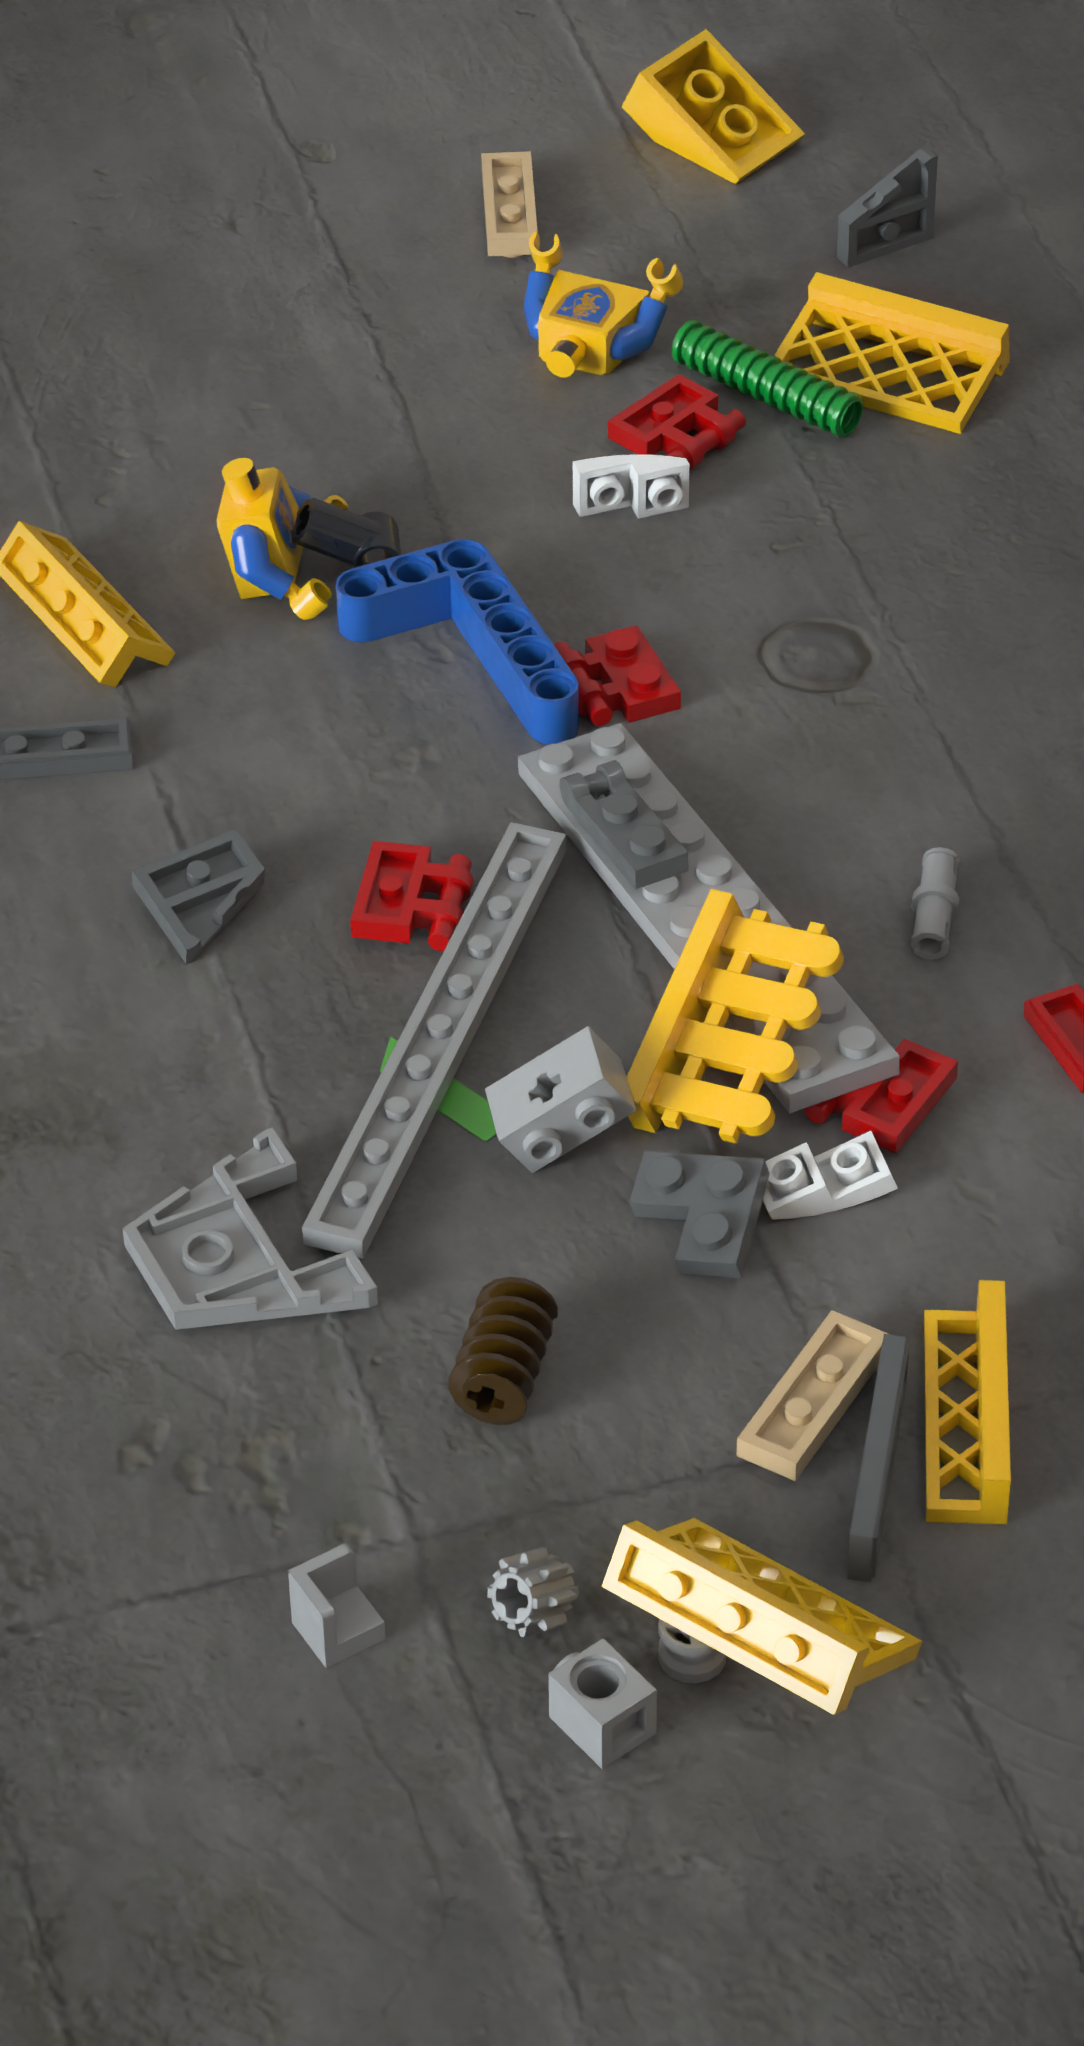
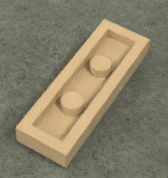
(508, 202)
(811, 1396)

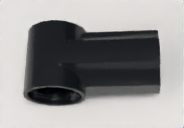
(346, 534)

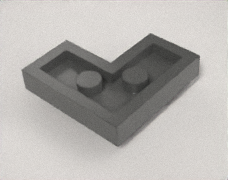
(714, 1197)

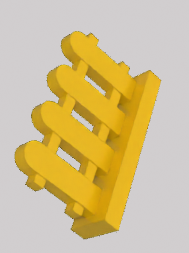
(692, 1015)

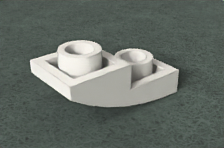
(636, 480)
(828, 1182)

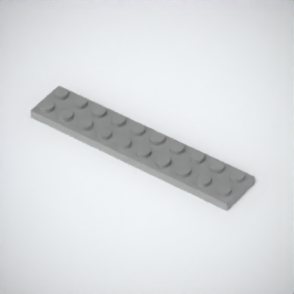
(832, 1055)

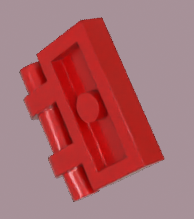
(669, 413)
(630, 674)
(393, 891)
(896, 1104)

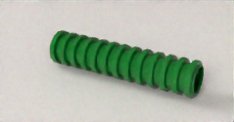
(767, 378)

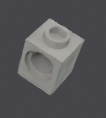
(602, 1703)

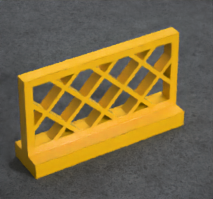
(902, 326)
(756, 1611)

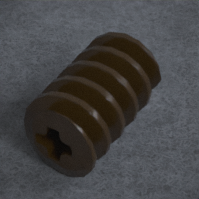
(503, 1350)

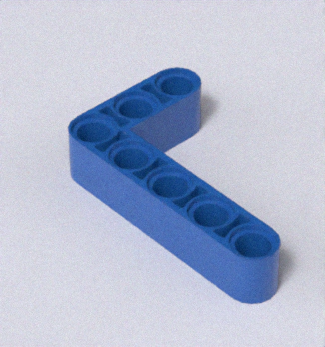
(468, 586)

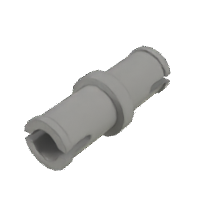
(935, 903)

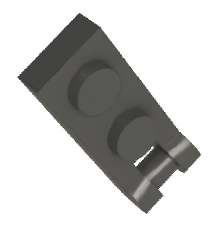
(624, 825)

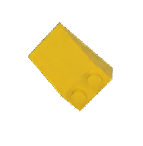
(710, 110)

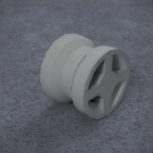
(684, 1661)

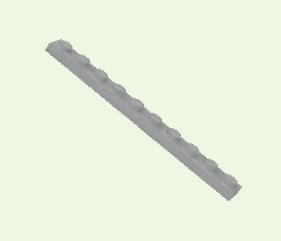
(434, 1042)

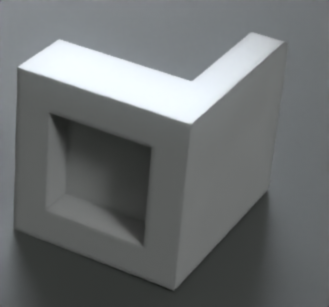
(331, 1607)

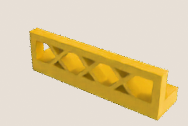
(78, 604)
(989, 1401)

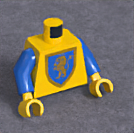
(591, 320)
(257, 536)

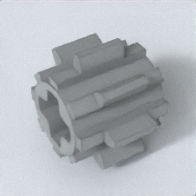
(533, 1592)

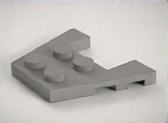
(216, 1262)

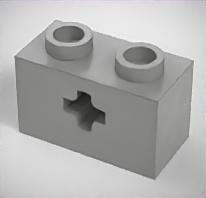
(560, 1099)

